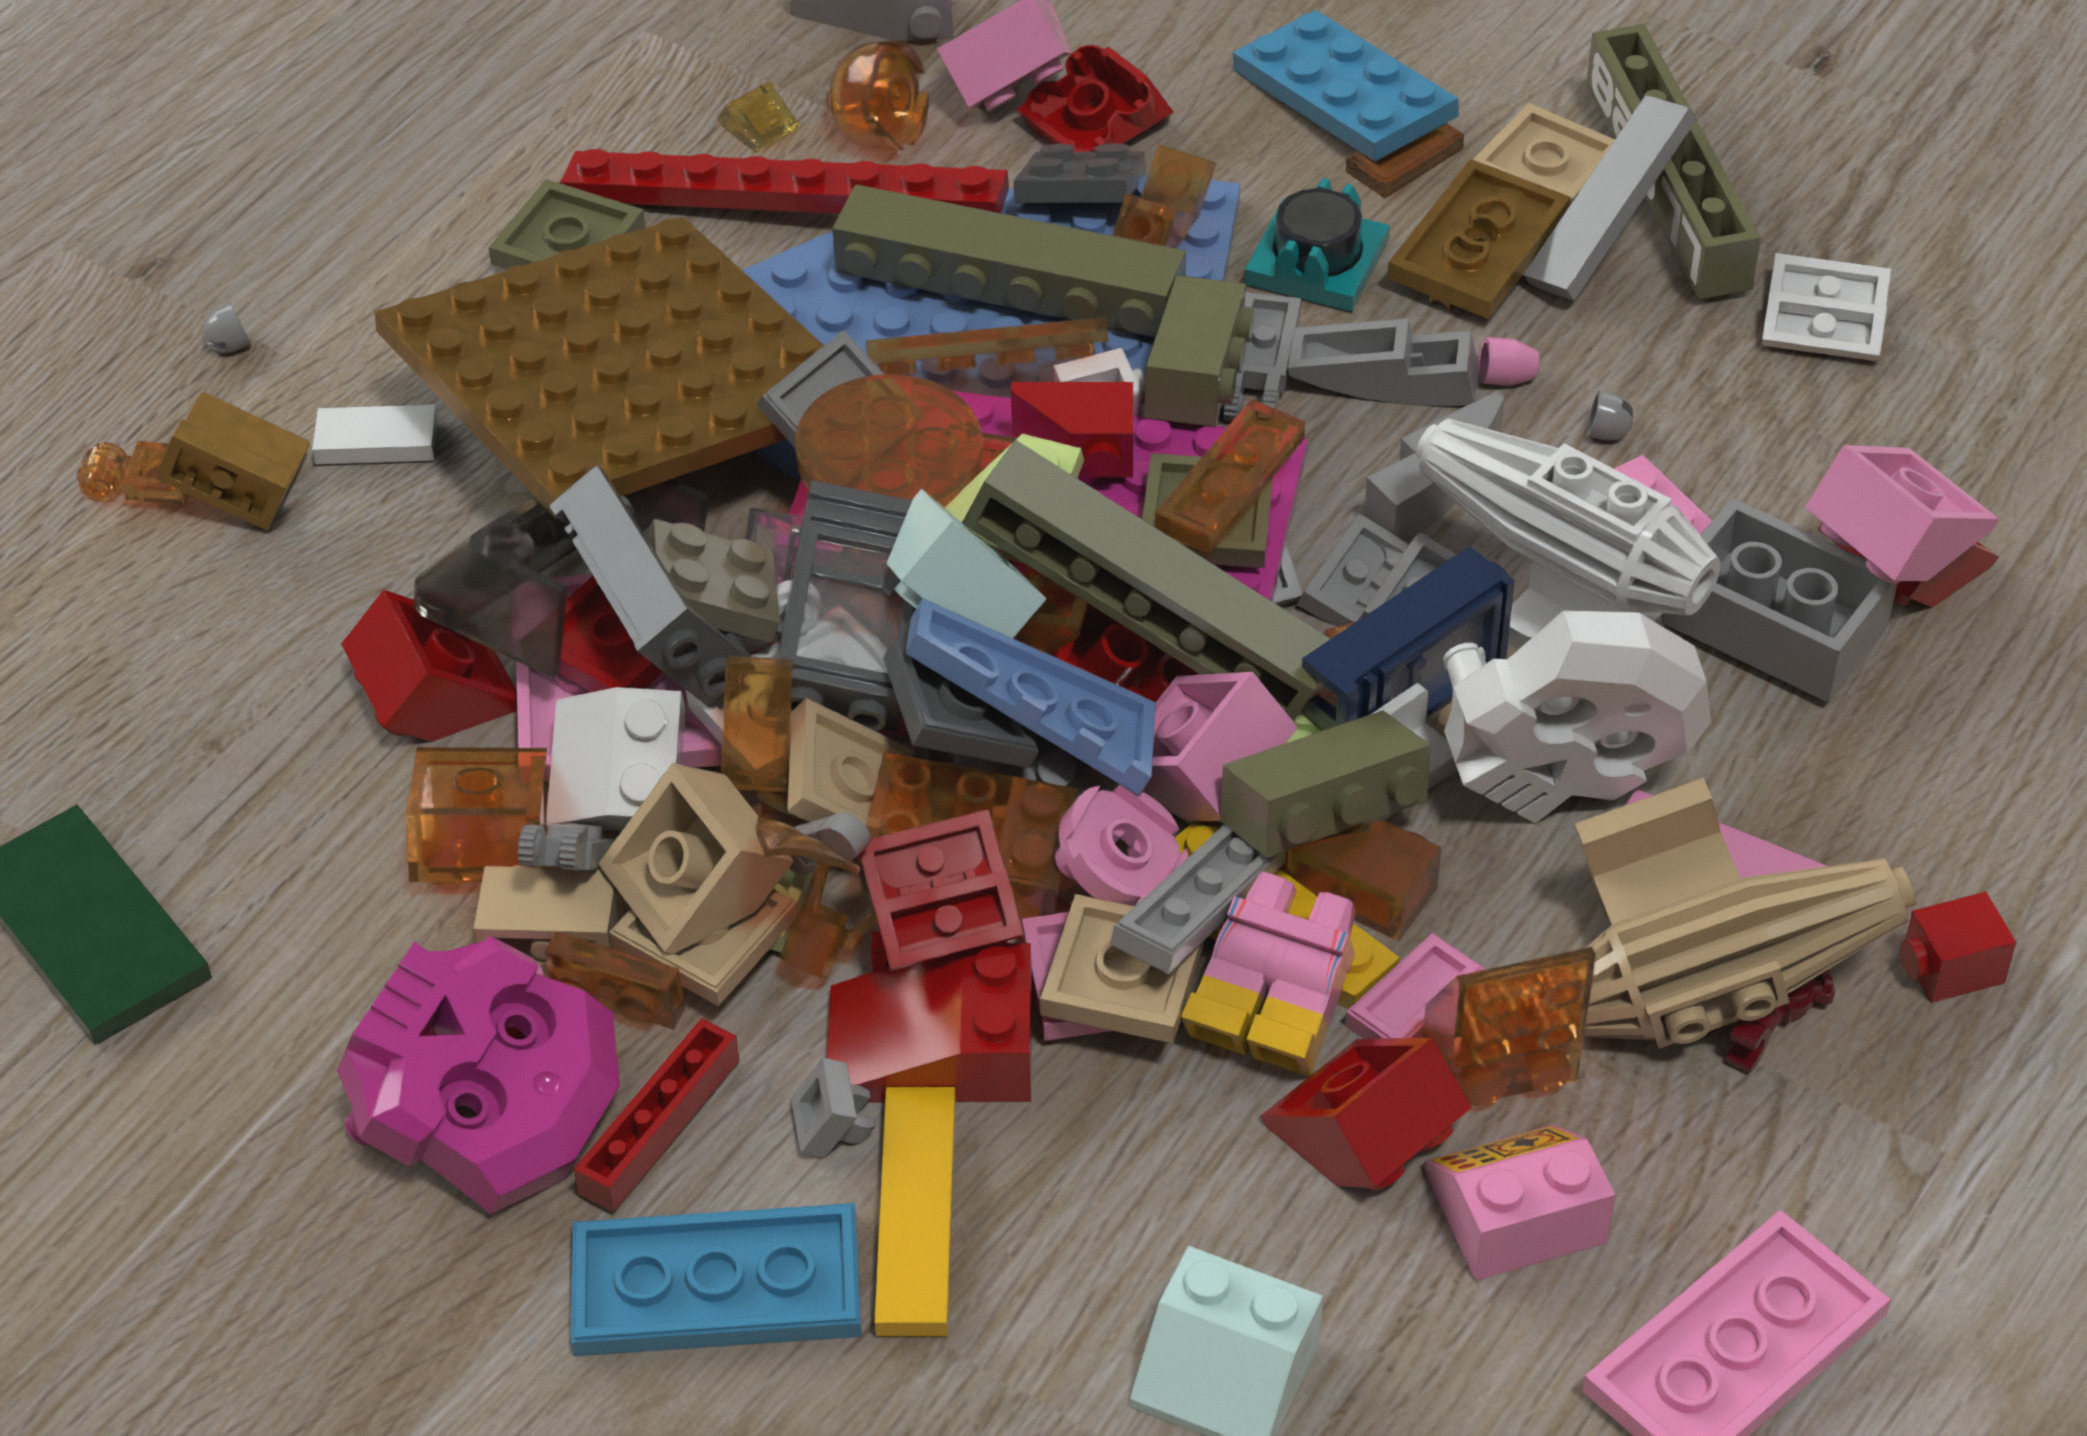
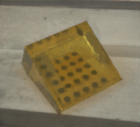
(758, 117)

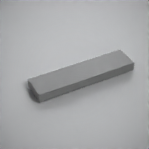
(1609, 197)
(1192, 900)

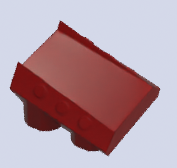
(1095, 103)

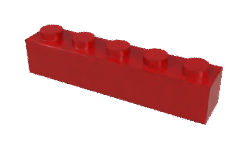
(656, 1115)

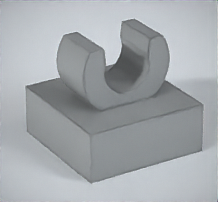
(827, 1109)

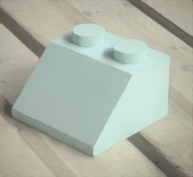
(959, 570)
(1226, 1348)

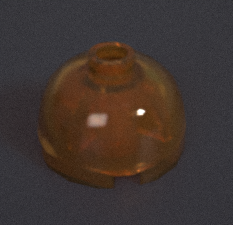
(878, 96)

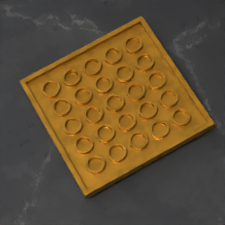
(606, 358)

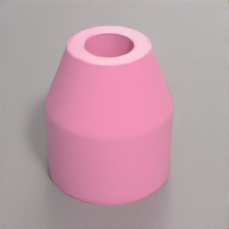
(1506, 362)

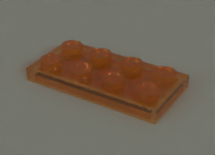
(1009, 344)

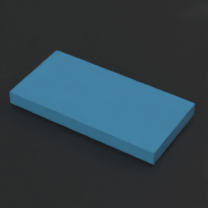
(715, 1279)

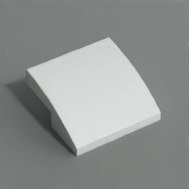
(1826, 307)

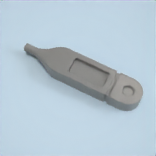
(840, 831)

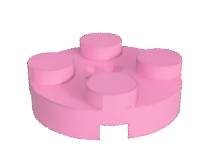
(1090, 851)

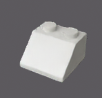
(611, 753)

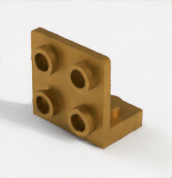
(232, 460)

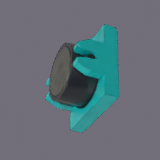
(1316, 248)

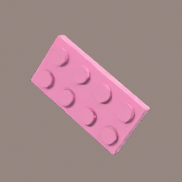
(1739, 1338)

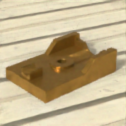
(1478, 238)

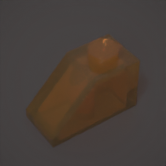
(1377, 868)

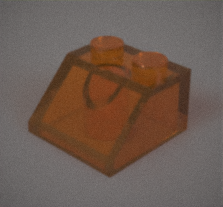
(471, 809)

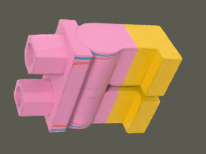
(1274, 976)

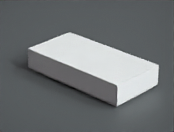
(375, 434)

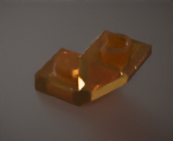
(1169, 199)

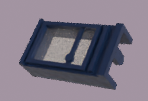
(1408, 638)

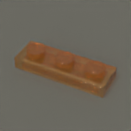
(1230, 476)

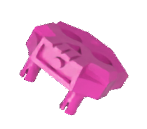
(529, 1095)

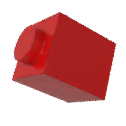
(1957, 947)

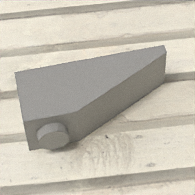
(882, 18)

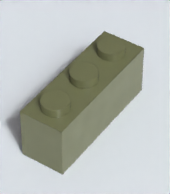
(1198, 351)
(1325, 783)

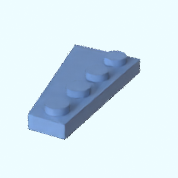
(1049, 696)

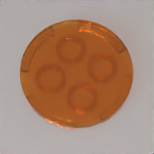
(890, 438)

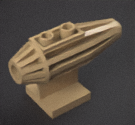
(1697, 940)

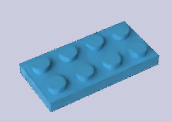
(1345, 85)

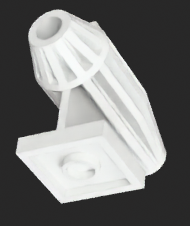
(1583, 525)

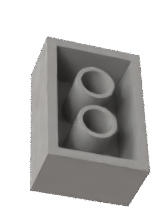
(1788, 601)

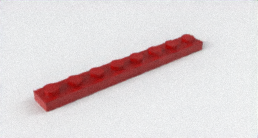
(772, 183)

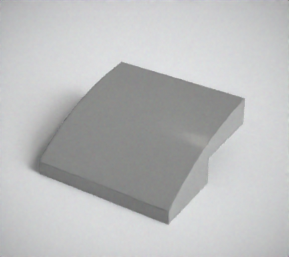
(1368, 571)

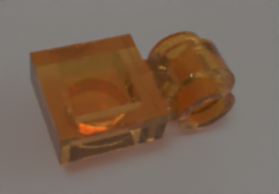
(109, 471)

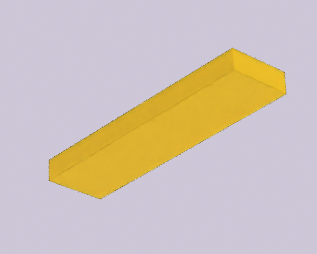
(916, 1212)

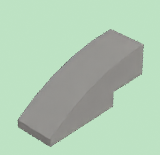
(1387, 362)
(1405, 498)

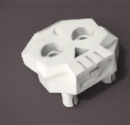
(1574, 710)

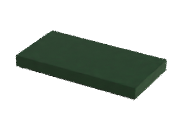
(92, 926)

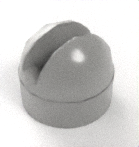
(224, 330)
(1609, 417)

